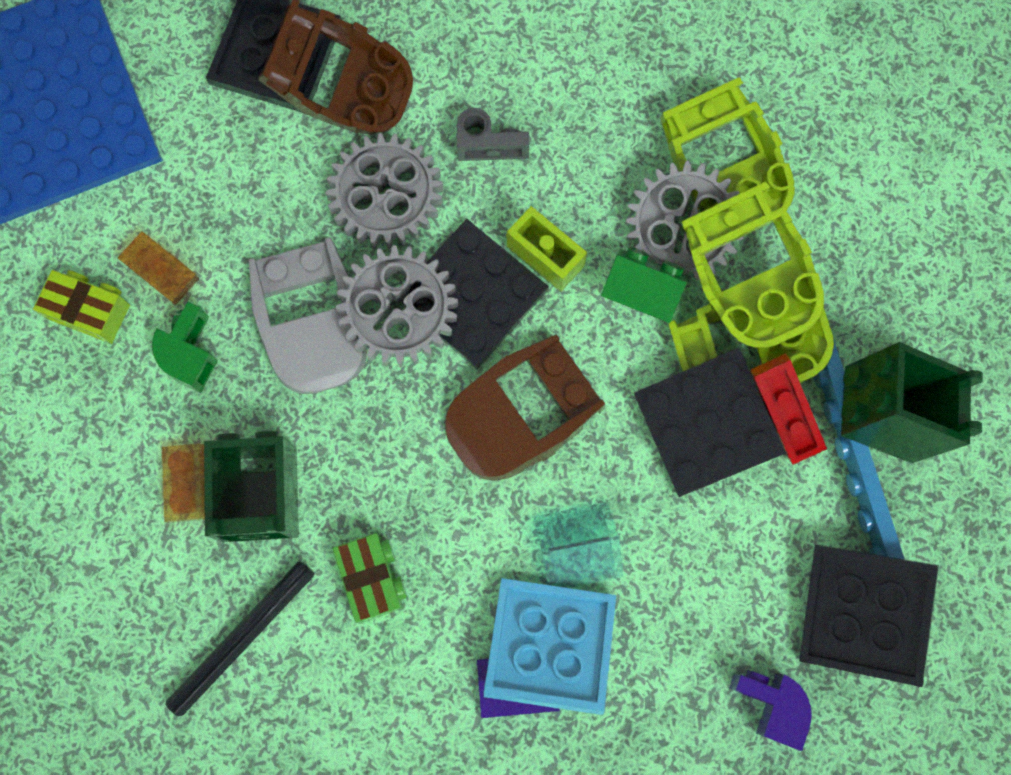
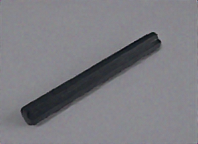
(239, 639)

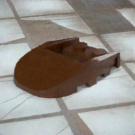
(372, 82)
(491, 432)

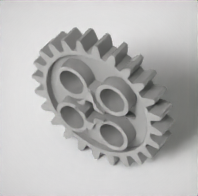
(653, 212)
(377, 220)
(371, 285)

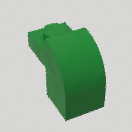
(177, 353)

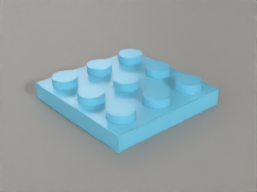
(551, 646)

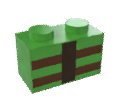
(369, 577)

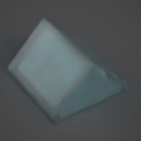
(579, 546)

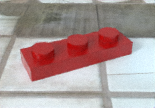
(788, 408)

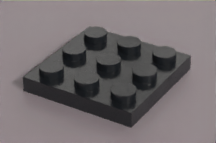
(248, 45)
(490, 290)
(709, 422)
(869, 614)

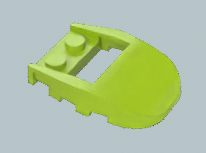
(716, 110)
(769, 305)
(807, 351)

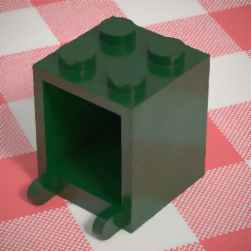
(908, 403)
(252, 503)

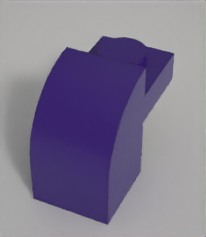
(786, 710)

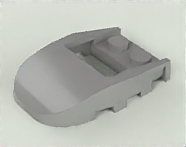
(311, 350)

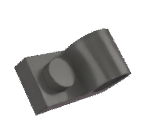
(487, 145)

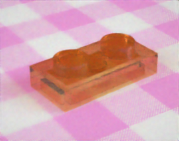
(158, 268)

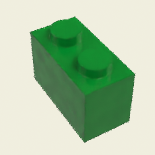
(645, 284)

